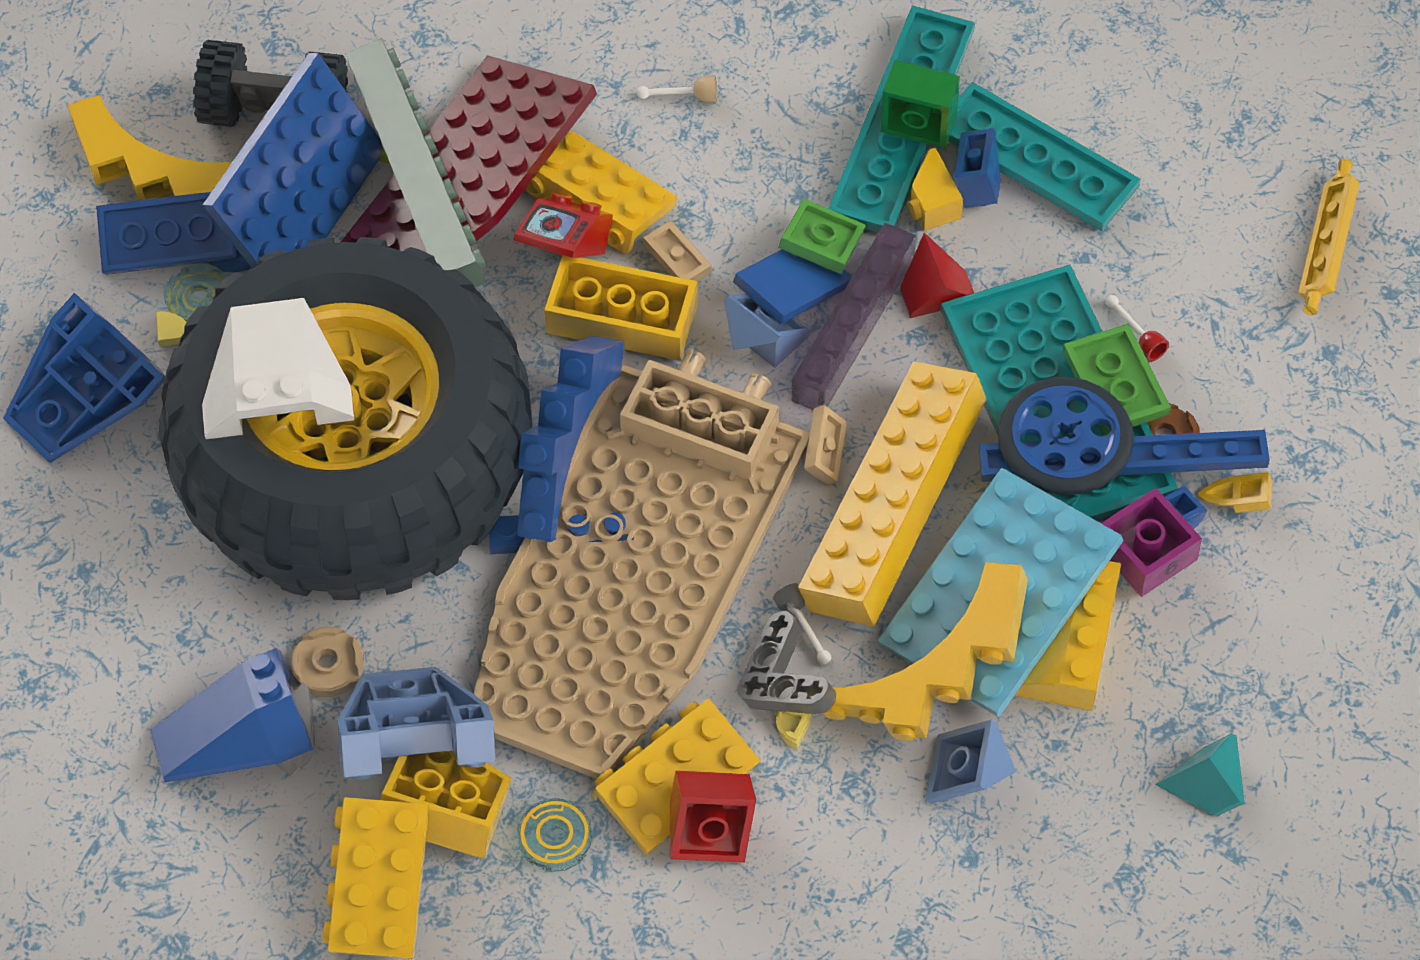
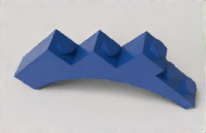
(547, 449)

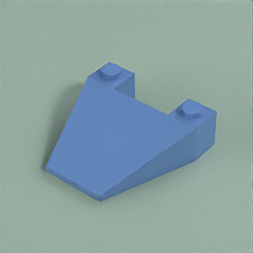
(411, 716)

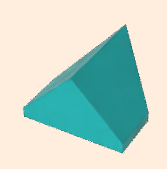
(1209, 778)

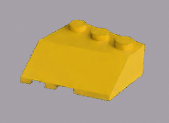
(460, 798)

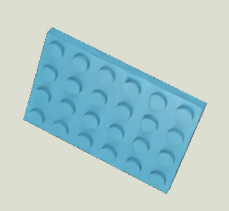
(1015, 526)

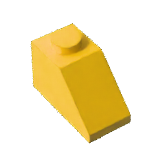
(934, 194)

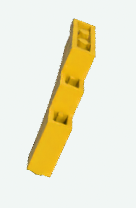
(115, 154)

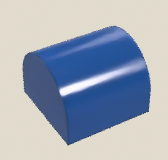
(1187, 506)

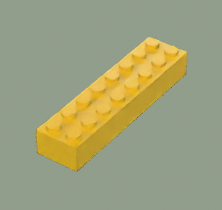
(892, 494)

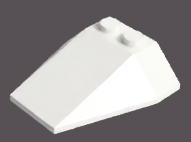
(271, 365)

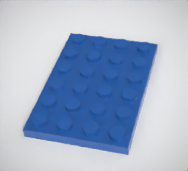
(296, 167)

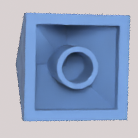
(756, 329)
(968, 761)

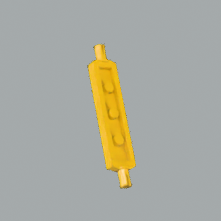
(1329, 237)

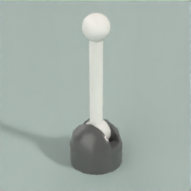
(791, 600)

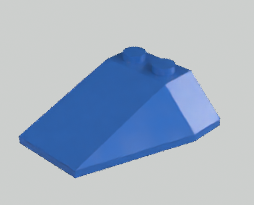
(79, 381)
(234, 723)

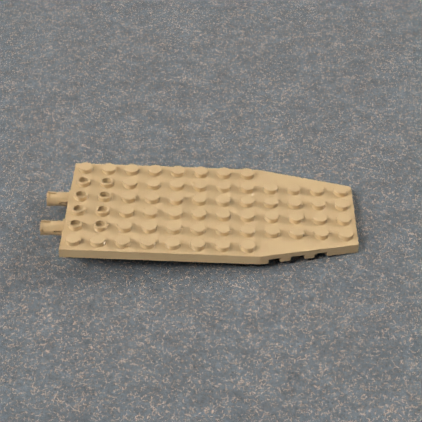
(612, 630)

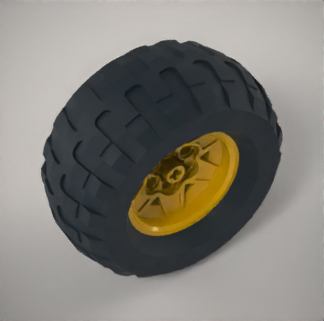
(359, 517)

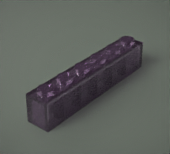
(853, 317)

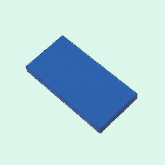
(160, 234)

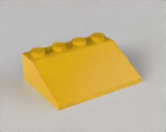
(1073, 661)

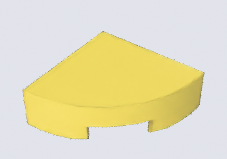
(169, 328)
(792, 726)

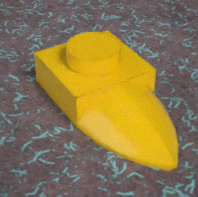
(1242, 492)

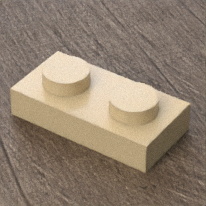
(676, 253)
(825, 445)

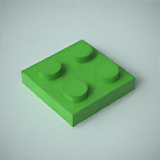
(822, 236)

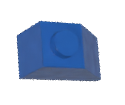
(978, 168)

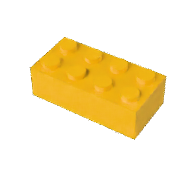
(622, 304)

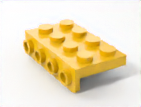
(598, 177)
(642, 788)
(376, 878)

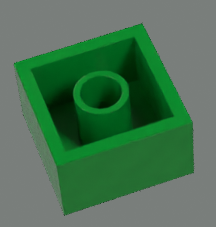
(920, 103)

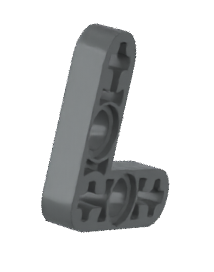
(780, 638)

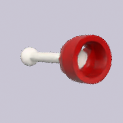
(1151, 342)

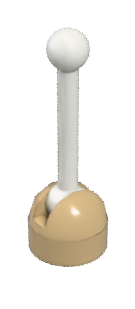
(704, 90)

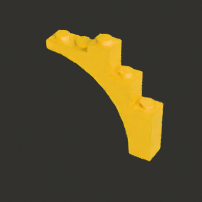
(947, 672)

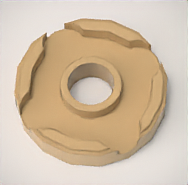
(331, 680)

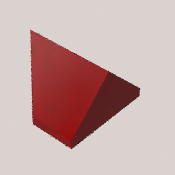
(932, 279)

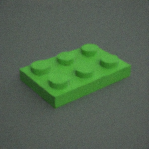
(1120, 367)

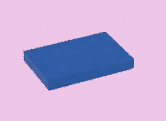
(789, 284)

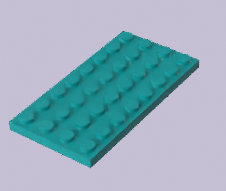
(1017, 338)

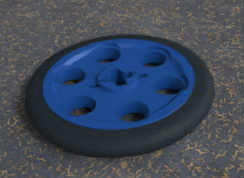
(1076, 476)

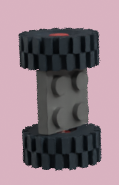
(226, 86)

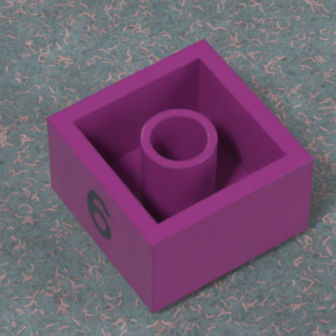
(1154, 542)

